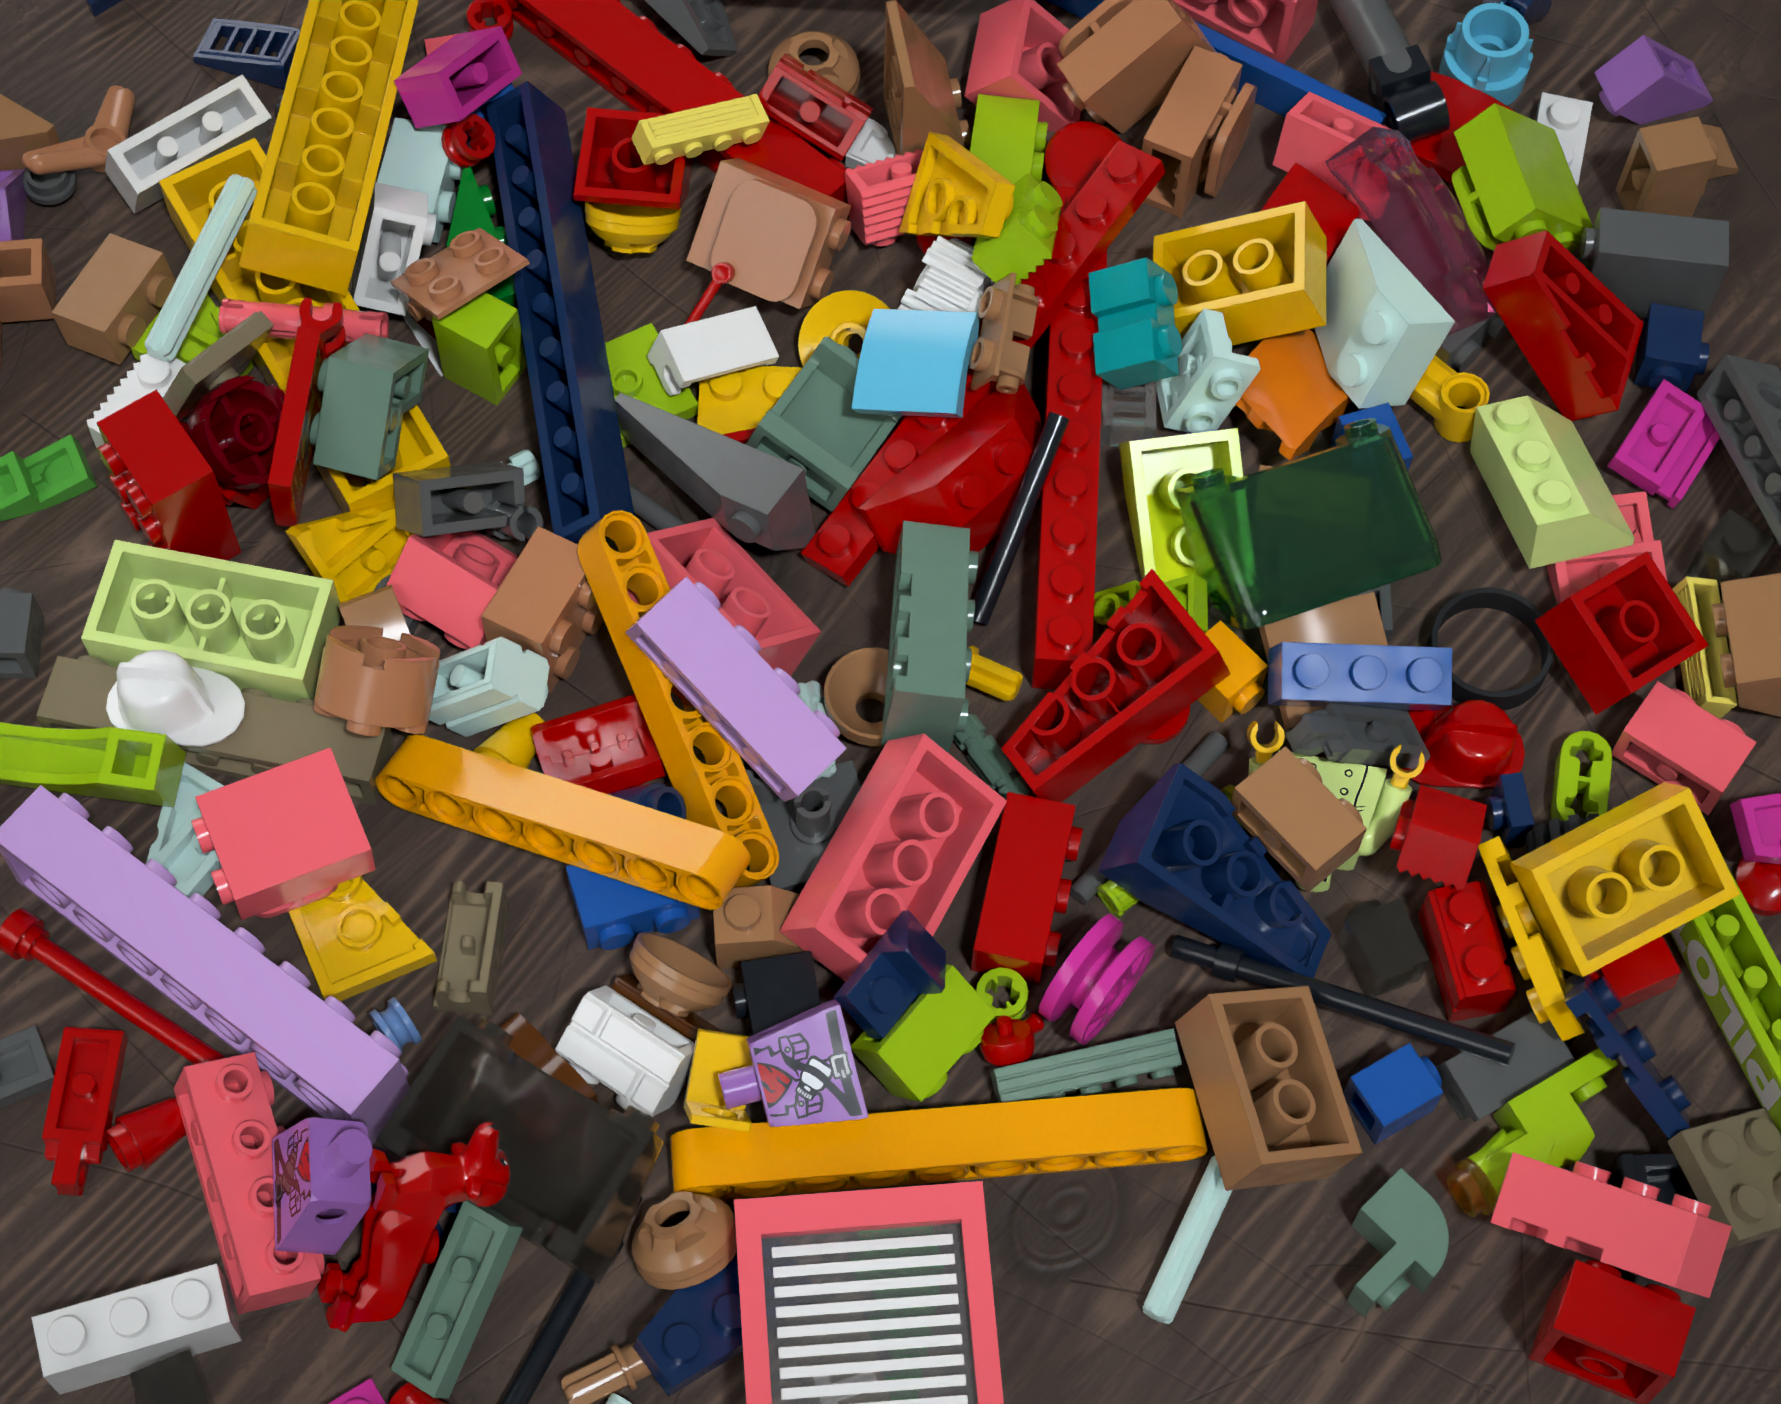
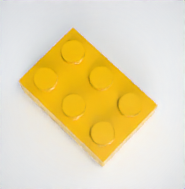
(1253, 268)
(1624, 878)

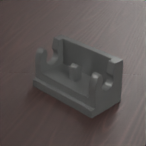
(1482, 1086)

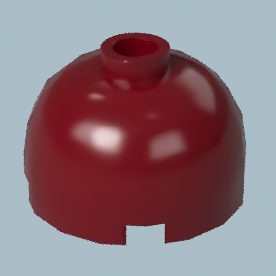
(238, 430)

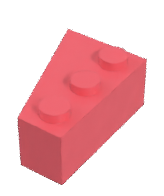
(1614, 1224)

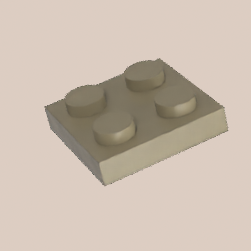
(1735, 1171)

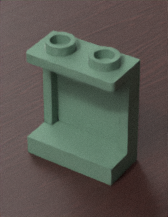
(819, 428)

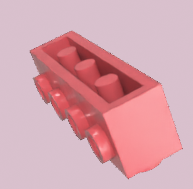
(230, 1139)

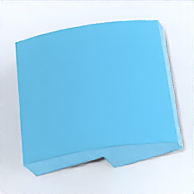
(915, 363)

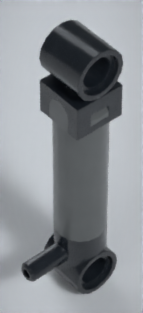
(1395, 70)

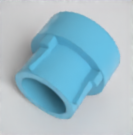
(1490, 51)

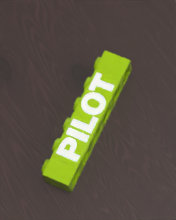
(1742, 990)

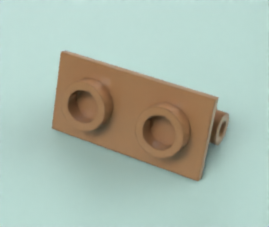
(1005, 312)

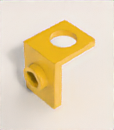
(704, 1100)

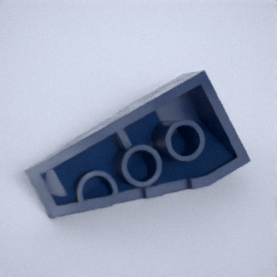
(1202, 868)

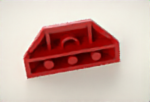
(964, 475)

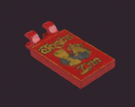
(300, 405)

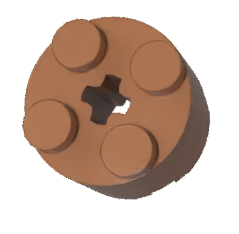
(377, 680)

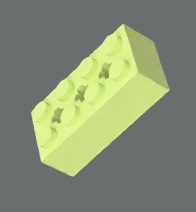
(216, 614)

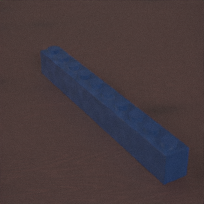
(559, 314)

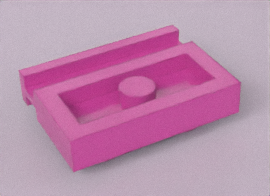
(1666, 444)

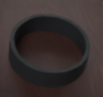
(1519, 608)

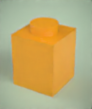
(1244, 685)

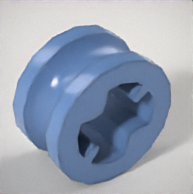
(395, 1024)

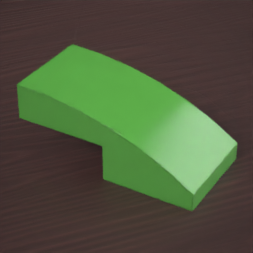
(43, 478)

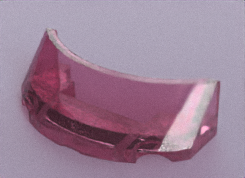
(1417, 221)

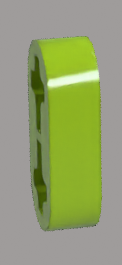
(1569, 783)

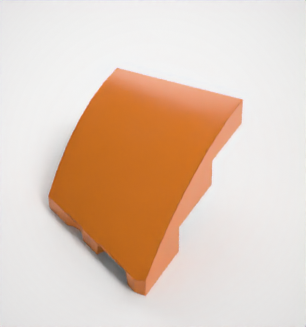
(1293, 391)

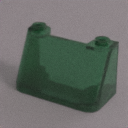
(1307, 529)

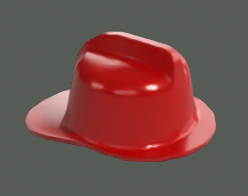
(1468, 745)

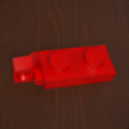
(82, 1104)

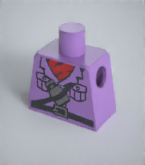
(800, 1071)
(324, 1172)

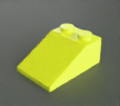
(1150, 477)

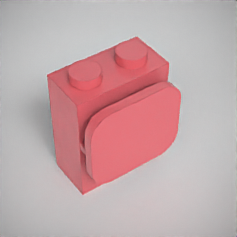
(283, 836)

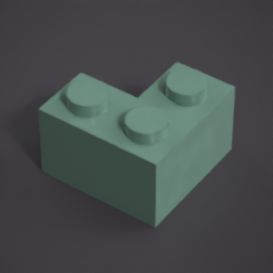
(364, 403)

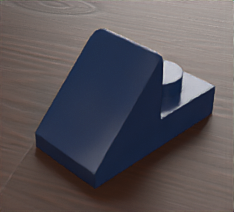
(892, 975)

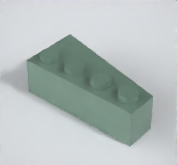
(929, 634)

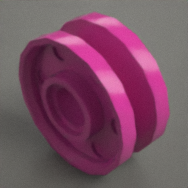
(1096, 978)

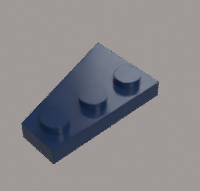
(1661, 1097)
(694, 1331)

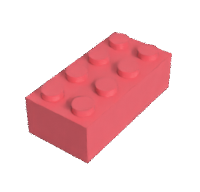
(894, 852)

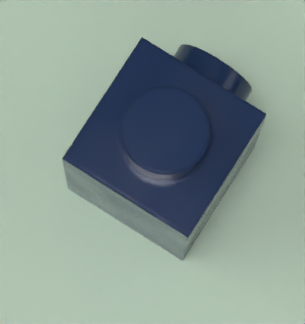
(1670, 347)

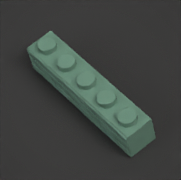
(1089, 1068)

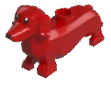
(402, 1224)

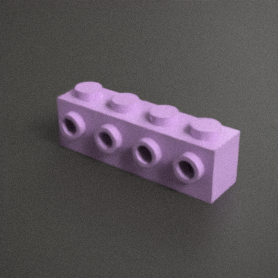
(737, 688)

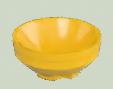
(631, 227)

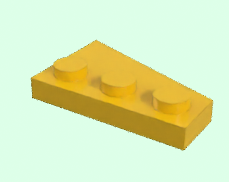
(956, 194)
(357, 941)
(1532, 951)

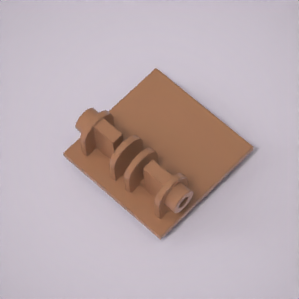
(457, 274)

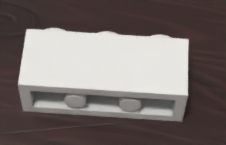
(185, 139)
(135, 1328)

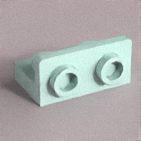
(1208, 378)

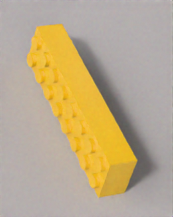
(328, 142)
(189, 201)

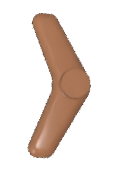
(89, 151)

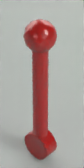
(721, 273)

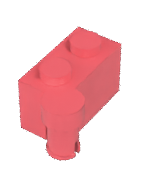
(1316, 132)

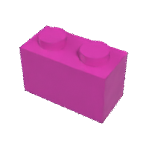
(458, 77)

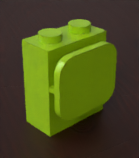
(1516, 181)

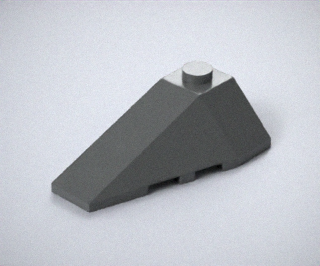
(738, 485)

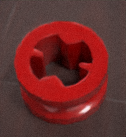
(483, 9)
(481, 141)

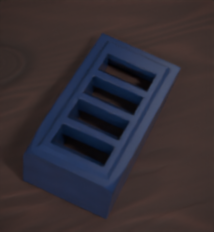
(258, 67)

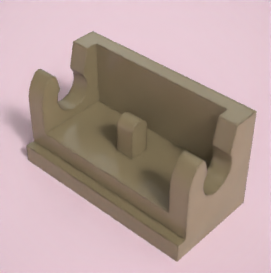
(472, 950)

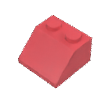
(1019, 59)
(451, 582)

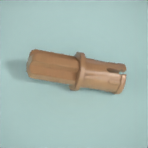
(605, 1376)

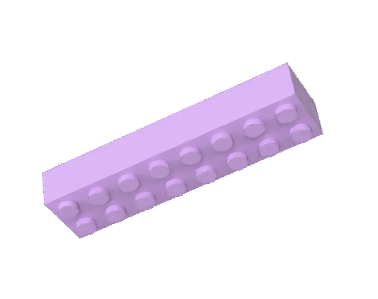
(201, 963)

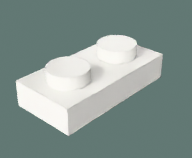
(1571, 122)

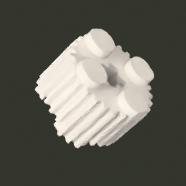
(948, 280)

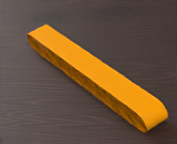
(941, 1145)

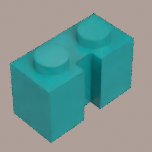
(1135, 323)

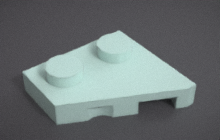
(177, 843)

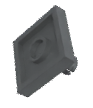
(807, 825)

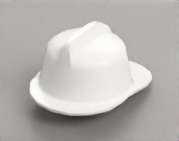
(172, 698)

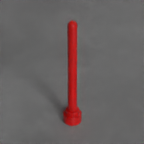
(25, 937)

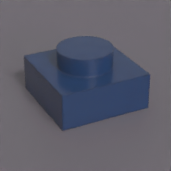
(1510, 810)

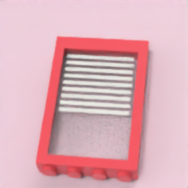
(868, 1297)

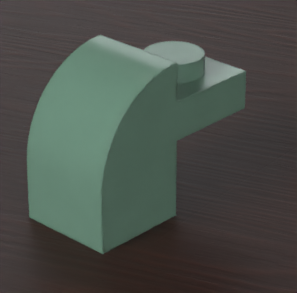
(1411, 1236)

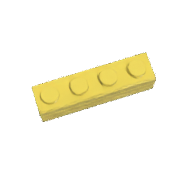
(700, 130)
(1703, 670)

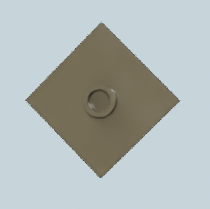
(217, 363)

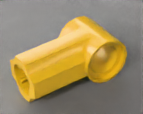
(1442, 391)

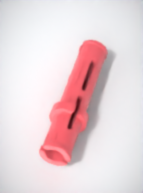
(287, 319)

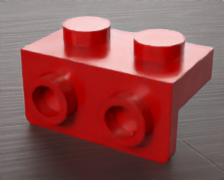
(599, 747)

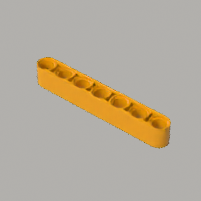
(672, 728)
(564, 821)

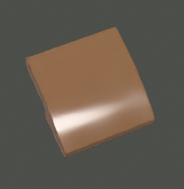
(1341, 622)

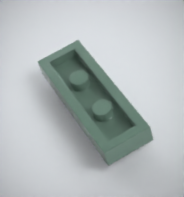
(456, 1299)

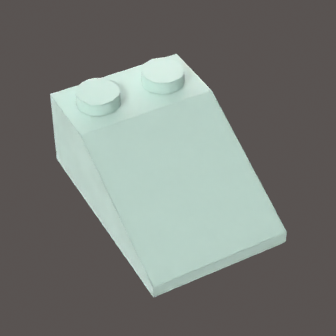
(1377, 322)

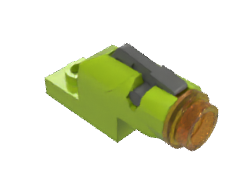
(1536, 1124)

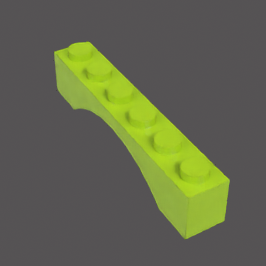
(93, 762)

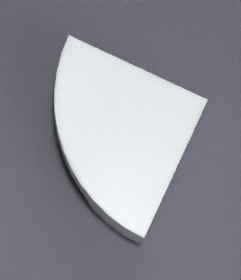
(870, 145)

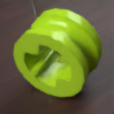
(1010, 979)

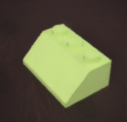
(1545, 483)

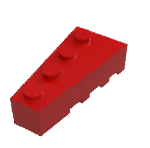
(1117, 693)

